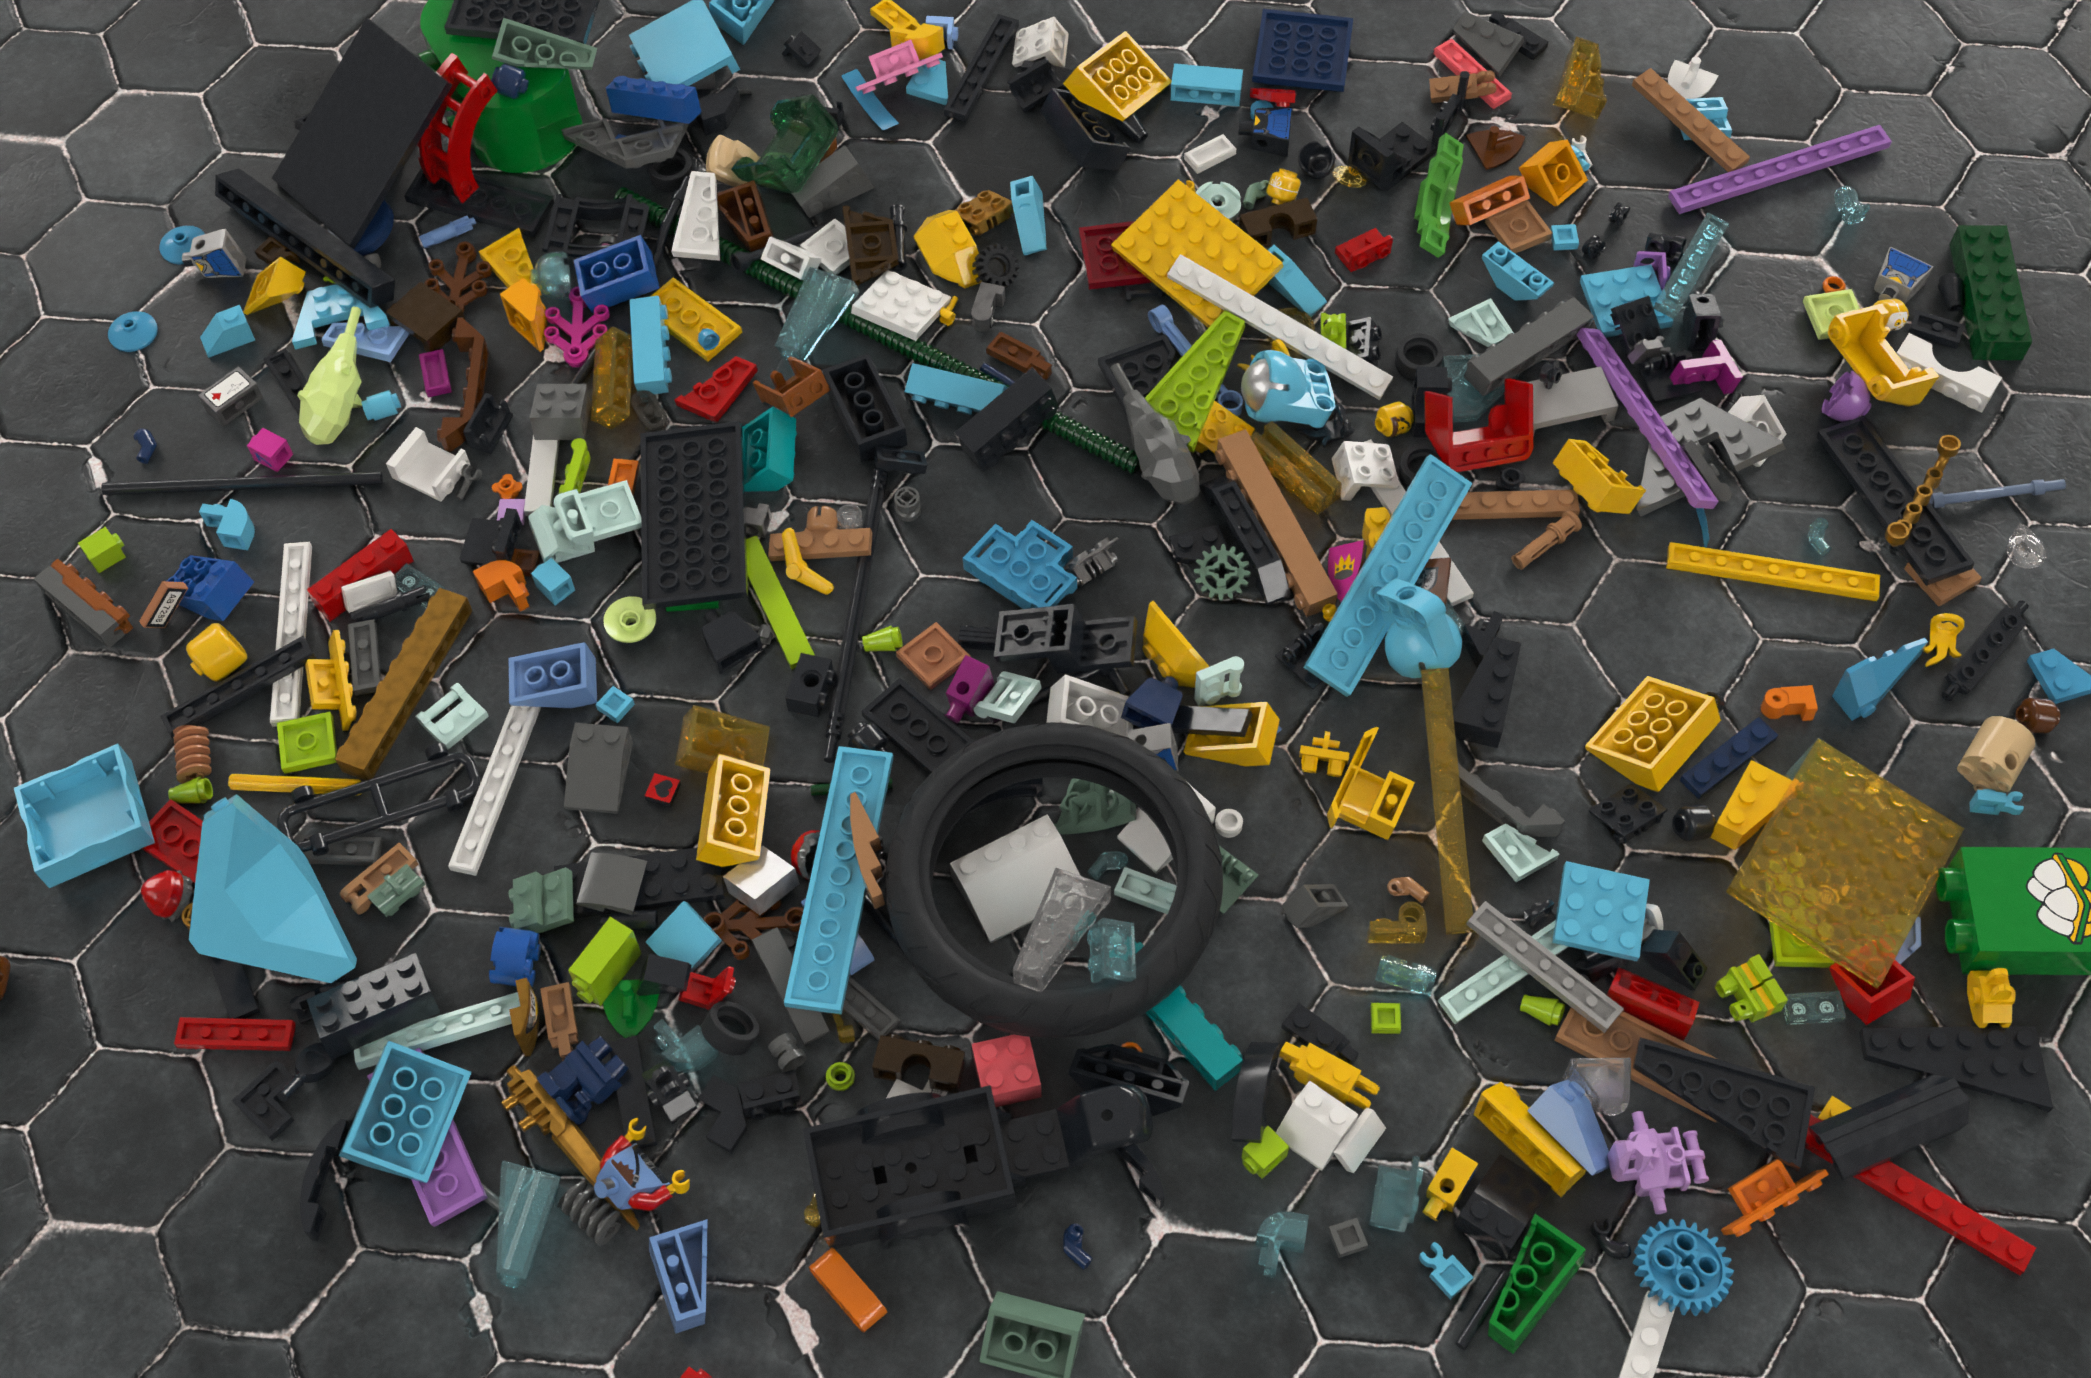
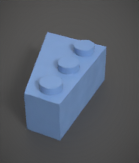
(681, 1272)

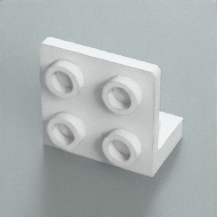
(1040, 40)
(1364, 465)

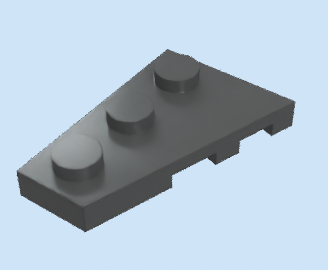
(1489, 41)

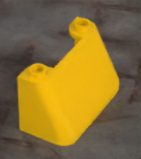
(1862, 342)

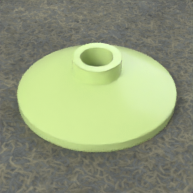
(627, 611)

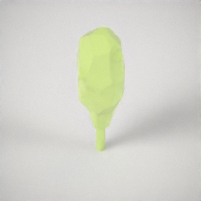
(332, 388)

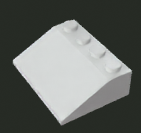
(1010, 876)

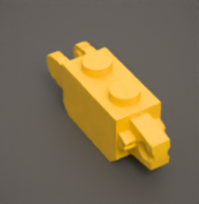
(1328, 1073)

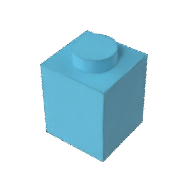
(553, 581)

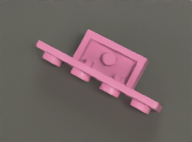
(895, 62)

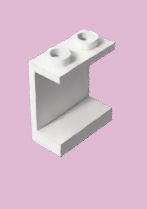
(427, 466)

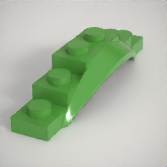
(1436, 192)

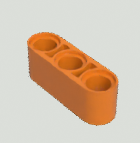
(847, 1289)

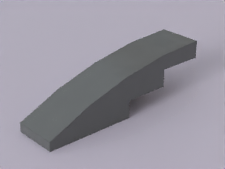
(778, 962)

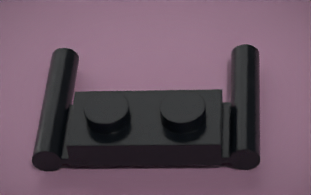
(1449, 110)

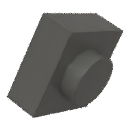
(1347, 1237)

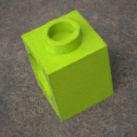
(1264, 1156)

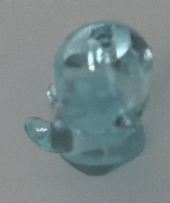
(1848, 204)

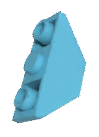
(1514, 274)

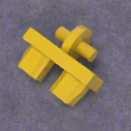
(1311, 755)

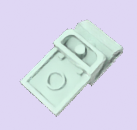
(582, 519)

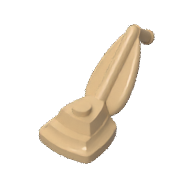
(722, 157)

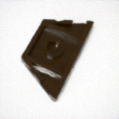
(869, 244)

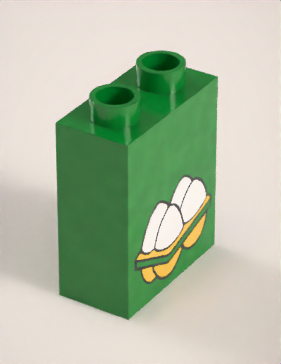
(2019, 909)

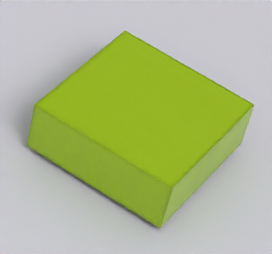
(1385, 1018)

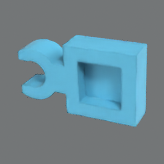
(1447, 1274)

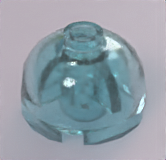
(552, 276)

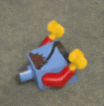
(632, 1178)

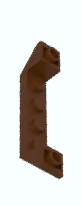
(471, 341)

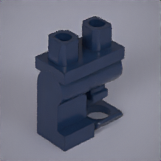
(586, 1070)

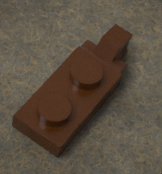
(1018, 355)

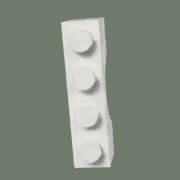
(1970, 387)

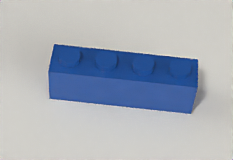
(653, 99)

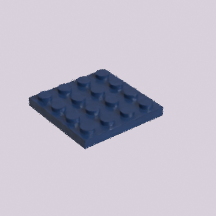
(1302, 50)

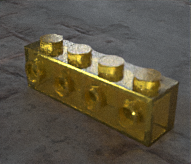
(612, 378)

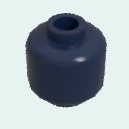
(510, 81)

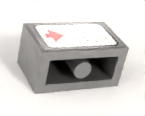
(230, 396)

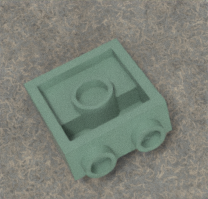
(542, 901)

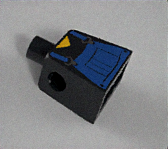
(1269, 130)

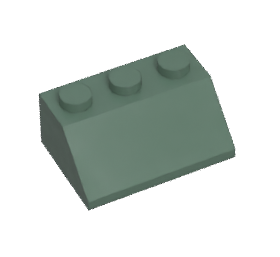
(1031, 1337)

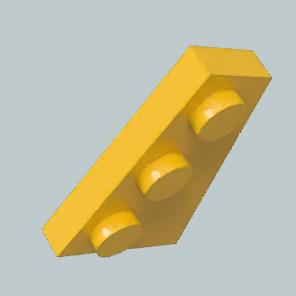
(509, 258)

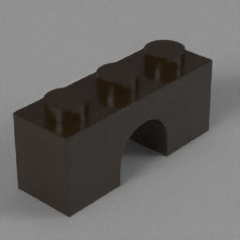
(1294, 216)
(896, 1055)

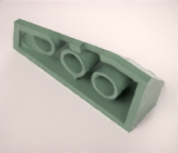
(532, 47)

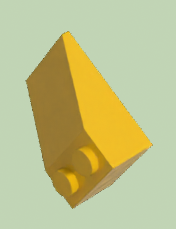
(1251, 750)

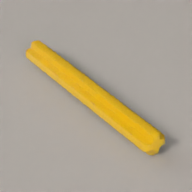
(286, 783)

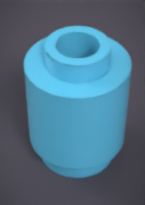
(381, 405)

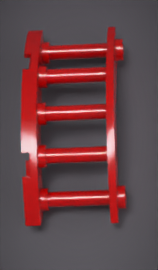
(455, 163)

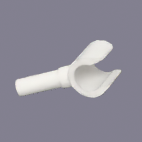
(1581, 146)

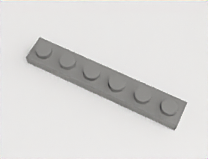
(1545, 966)

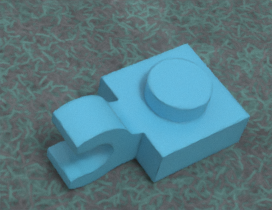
(1992, 802)

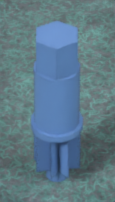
(447, 231)

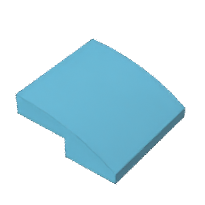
(1715, 111)

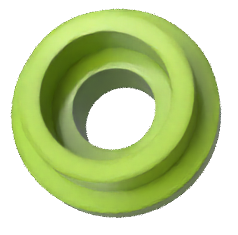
(840, 1068)

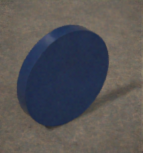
(376, 232)

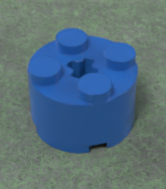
(514, 956)

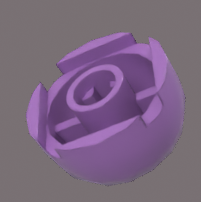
(1848, 399)

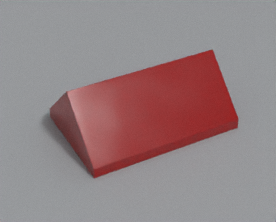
(1653, 1003)

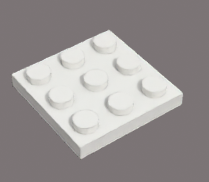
(901, 305)

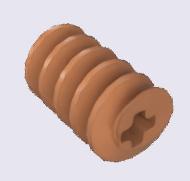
(191, 752)

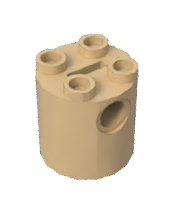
(1997, 754)

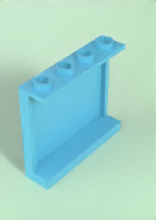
(682, 46)

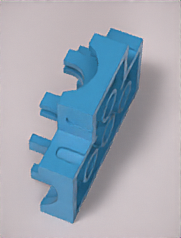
(1023, 565)

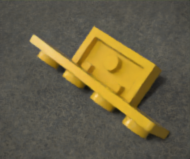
(329, 682)

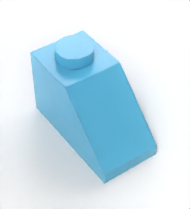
(226, 331)

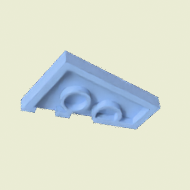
(376, 343)

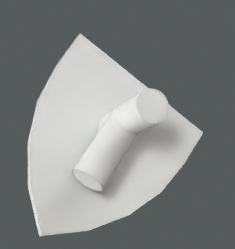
(1690, 80)

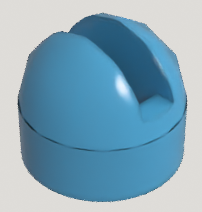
(708, 339)

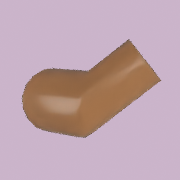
(1407, 886)

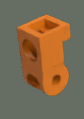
(1790, 701)

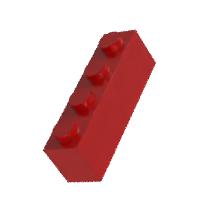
(380, 556)

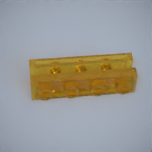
(1297, 469)

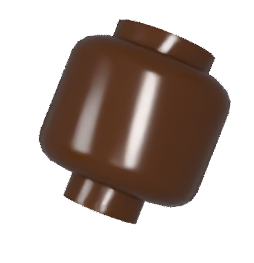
(2038, 715)

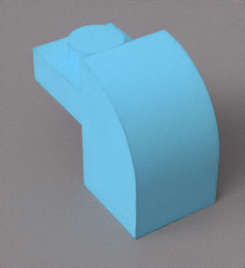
(233, 523)

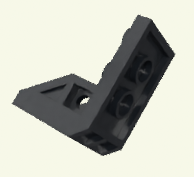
(1390, 157)

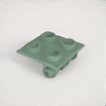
(1236, 879)

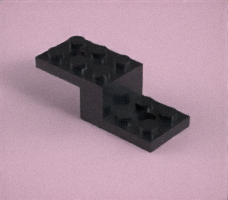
(1066, 639)

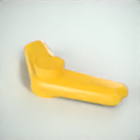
(798, 568)

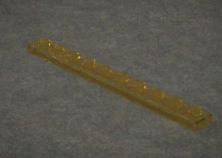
(1447, 800)

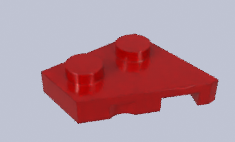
(1280, 96)

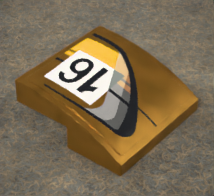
(526, 1017)

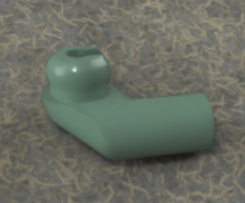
(1253, 193)

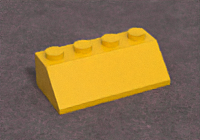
(733, 812)
(1510, 1121)

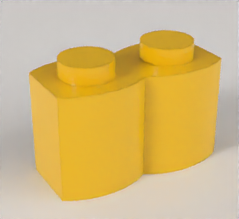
(1373, 526)

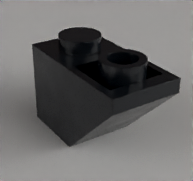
(1674, 957)

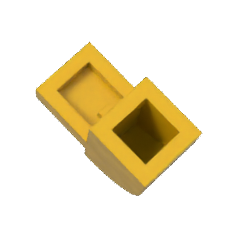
(927, 39)

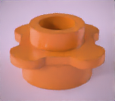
(510, 492)

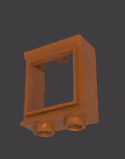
(798, 391)

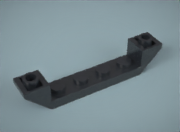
(1250, 535)

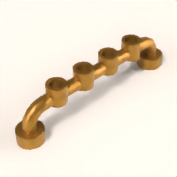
(1899, 531)

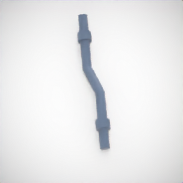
(2036, 487)

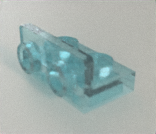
(1112, 950)

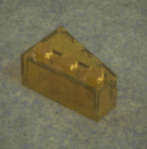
(1581, 80)

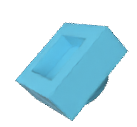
(1564, 237)
(615, 704)

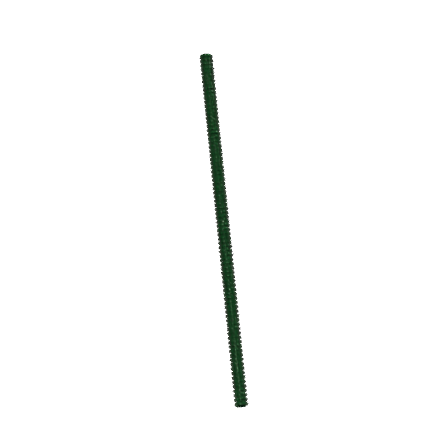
(913, 349)

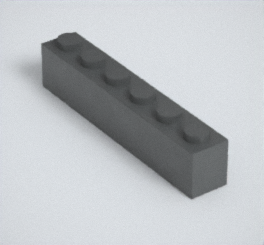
(1527, 346)

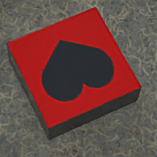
(662, 790)

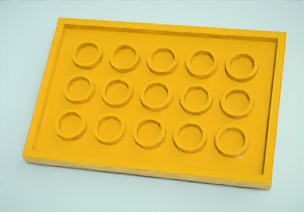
(1192, 227)

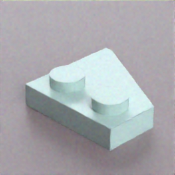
(1482, 323)
(1517, 851)

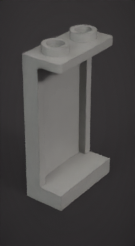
(1573, 398)

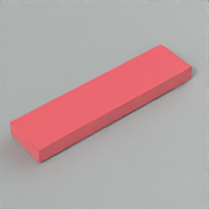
(1459, 60)

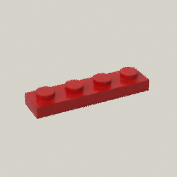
(235, 1034)

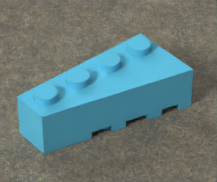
(739, 16)

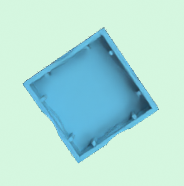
(83, 816)

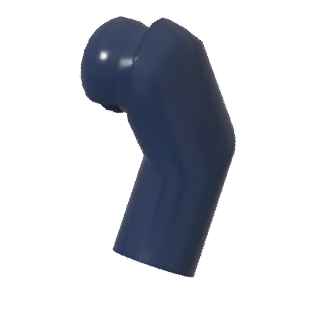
(147, 444)
(1073, 1246)

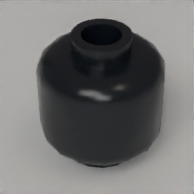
(867, 737)
(1694, 822)

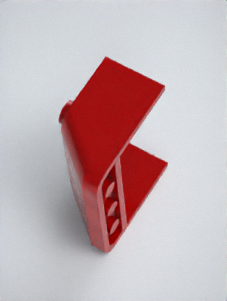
(1503, 441)

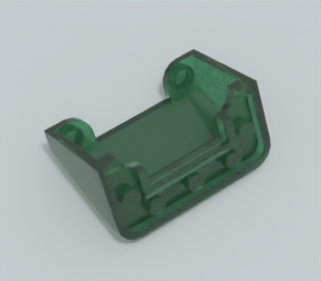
(801, 141)

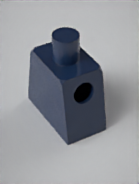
(1153, 703)

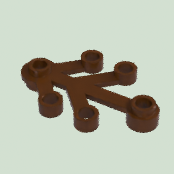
(465, 254)
(749, 924)

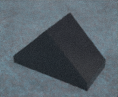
(663, 976)

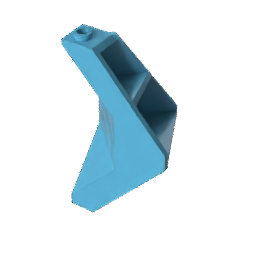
(262, 899)

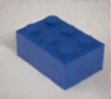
(616, 273)

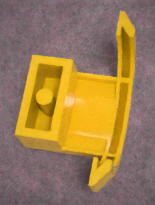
(1367, 798)

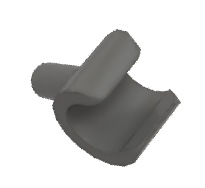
(468, 480)
(764, 632)

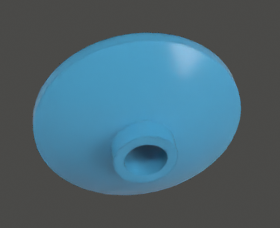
(178, 242)
(132, 331)

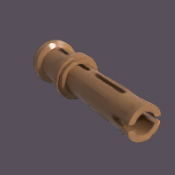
(1554, 534)

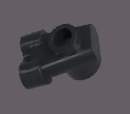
(1670, 245)

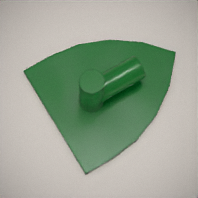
(627, 1009)

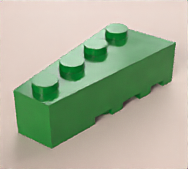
(1536, 1279)

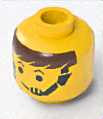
(1394, 419)

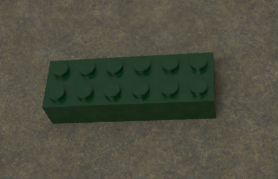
(1991, 292)

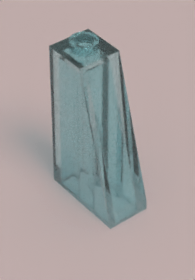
(814, 312)
(523, 1216)

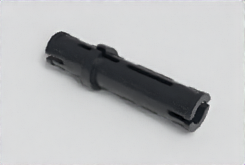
(897, 214)
(401, 601)

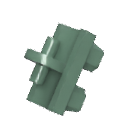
(396, 890)

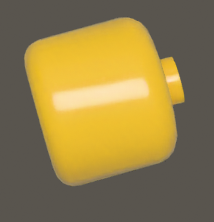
(216, 653)

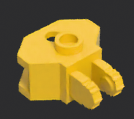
(1990, 997)

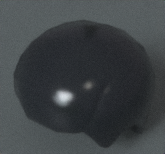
(1316, 160)

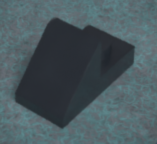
(1479, 640)

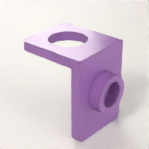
(1658, 265)

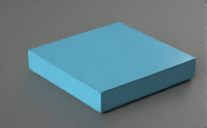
(684, 937)

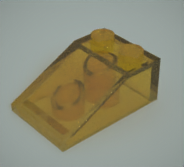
(712, 733)

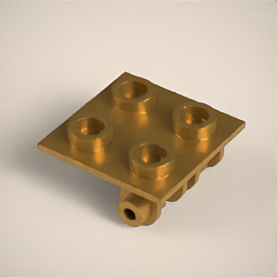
(985, 211)

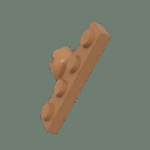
(823, 538)

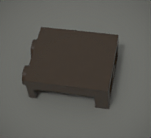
(425, 316)

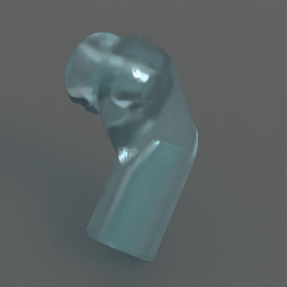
(1816, 536)
(1107, 861)

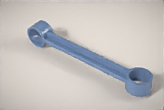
(1163, 322)

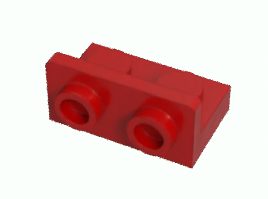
(1364, 249)

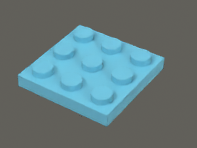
(1619, 287)
(1601, 911)

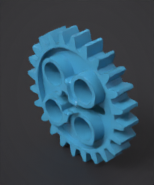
(1683, 1267)

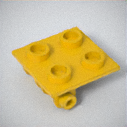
(1219, 425)

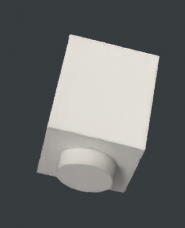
(789, 258)

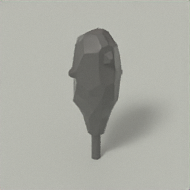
(1159, 447)

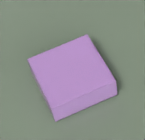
(513, 504)

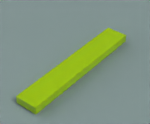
(775, 603)

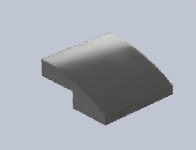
(611, 882)

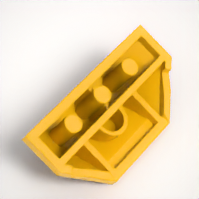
(948, 248)
(1170, 648)

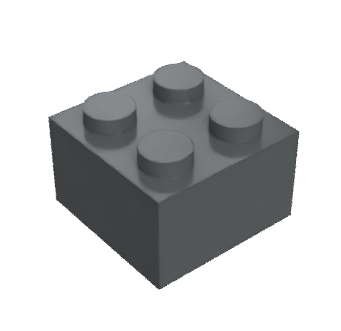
(560, 411)

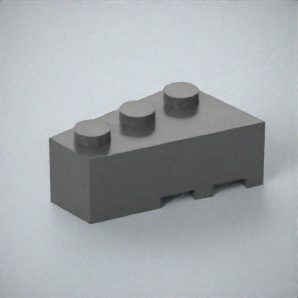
(833, 183)

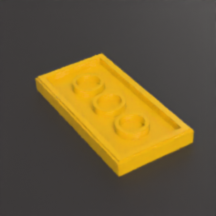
(691, 314)

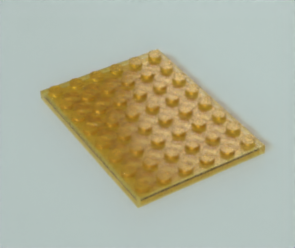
(1846, 862)

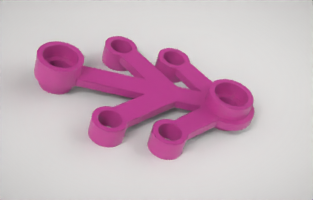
(576, 352)

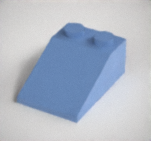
(554, 678)
(1572, 1122)

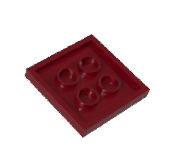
(1102, 264)

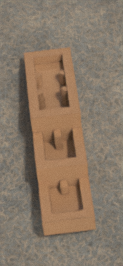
(865, 844)

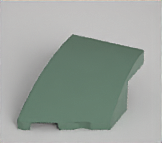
(1093, 808)

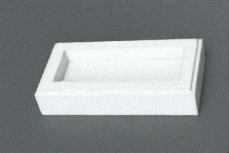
(1210, 153)
(369, 591)
(1359, 1140)

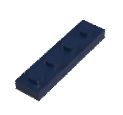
(1728, 758)

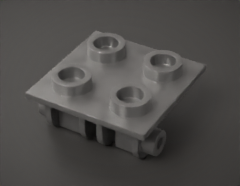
(1097, 559)

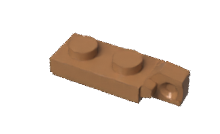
(560, 1017)

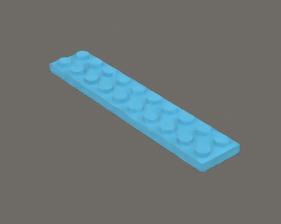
(1398, 554)
(836, 885)

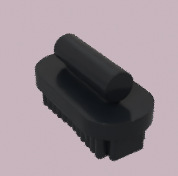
(1598, 965)

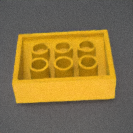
(1117, 78)
(1655, 732)

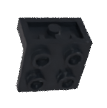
(491, 539)

